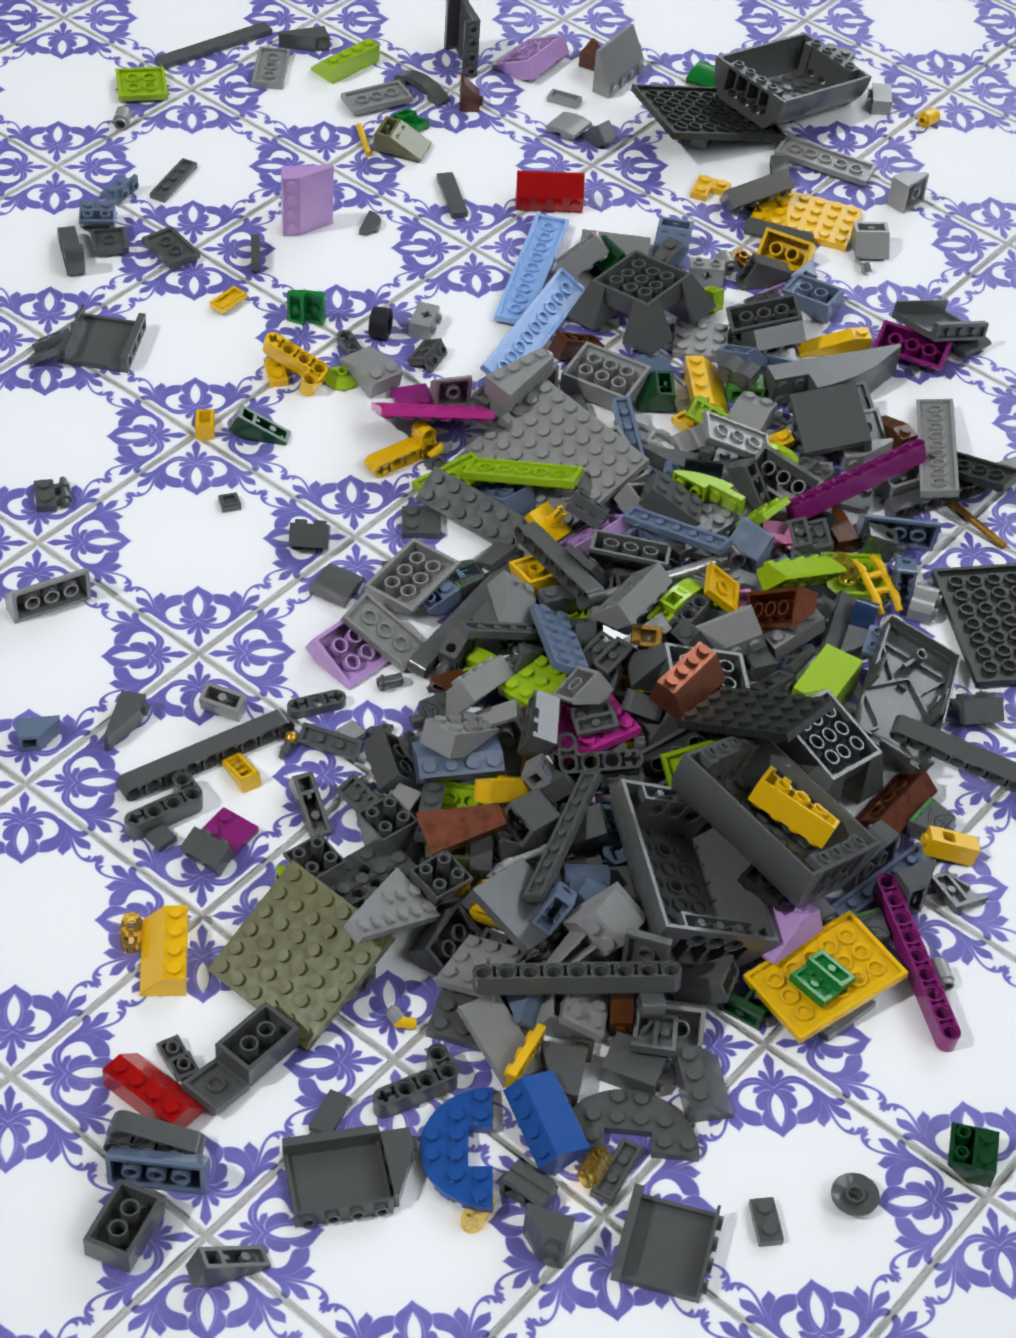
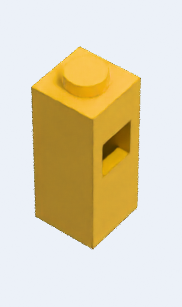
(950, 845)

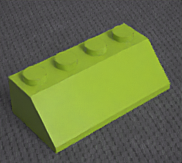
(348, 61)
(799, 571)

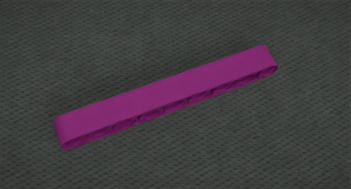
(857, 480)
(917, 963)

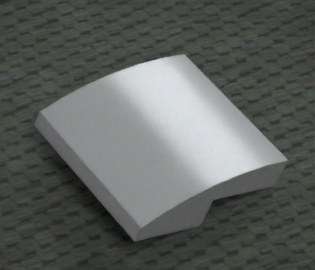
(568, 125)

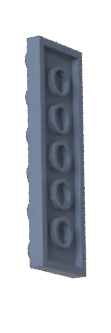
(558, 638)

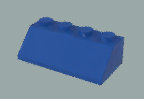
(547, 1121)

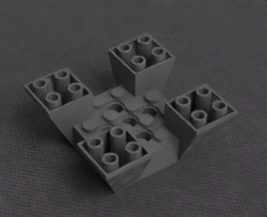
(642, 290)
(650, 664)
(837, 753)
(386, 835)

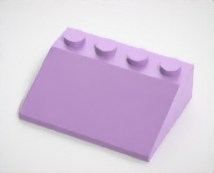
(533, 57)
(306, 198)
(345, 655)
(792, 927)

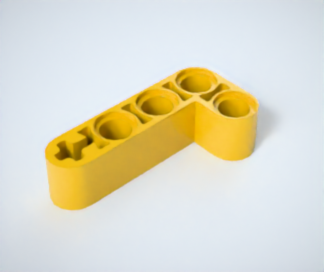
(297, 360)
(403, 452)
(499, 789)

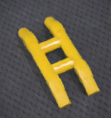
(876, 592)

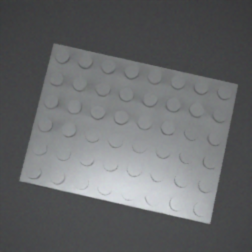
(560, 431)

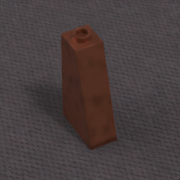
(461, 826)

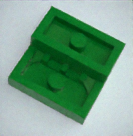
(702, 75)
(410, 117)
(306, 306)
(822, 978)

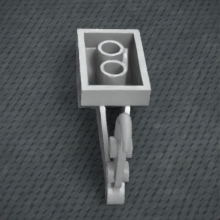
(597, 926)

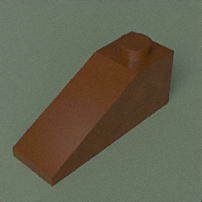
(567, 344)
(898, 430)
(843, 533)

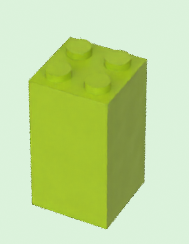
(831, 670)

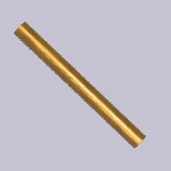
(978, 524)

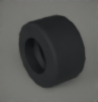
(380, 323)

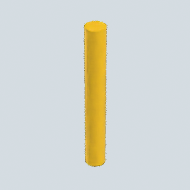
(363, 138)

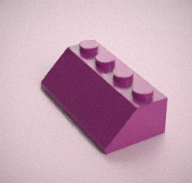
(914, 345)

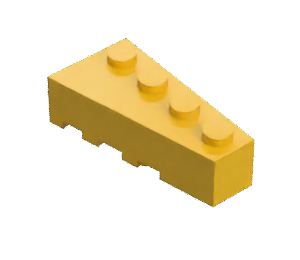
(793, 808)

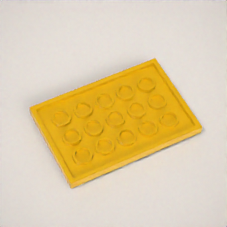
(826, 219)
(851, 946)

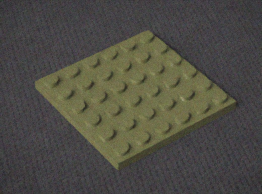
(298, 953)

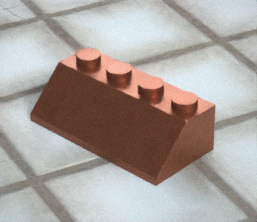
(782, 606)
(689, 681)
(898, 800)

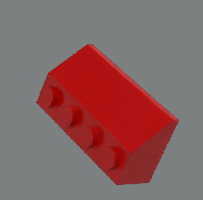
(549, 191)
(150, 1090)

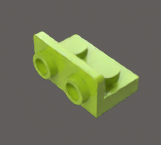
(699, 405)

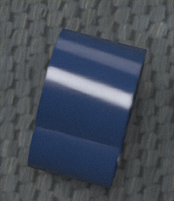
(864, 613)

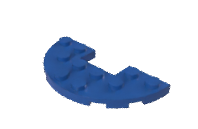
(446, 1147)

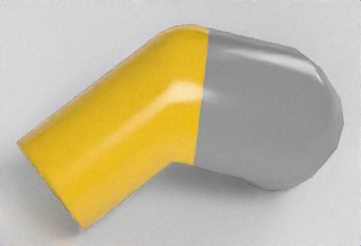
(441, 447)
(399, 1020)

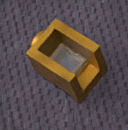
(646, 635)

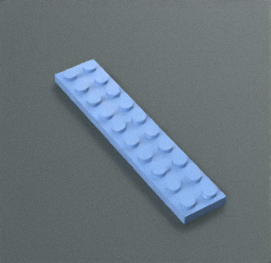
(532, 267)
(537, 321)

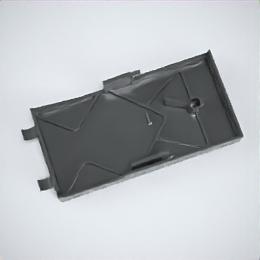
(907, 678)

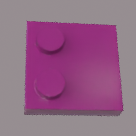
(412, 394)
(232, 828)

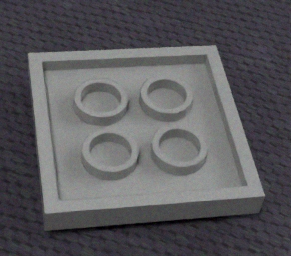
(698, 339)
(473, 951)

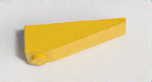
(836, 343)

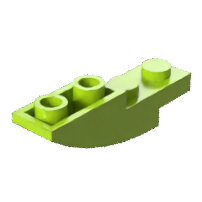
(711, 488)
(676, 598)

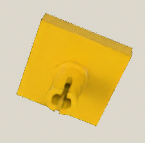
(550, 520)
(721, 588)

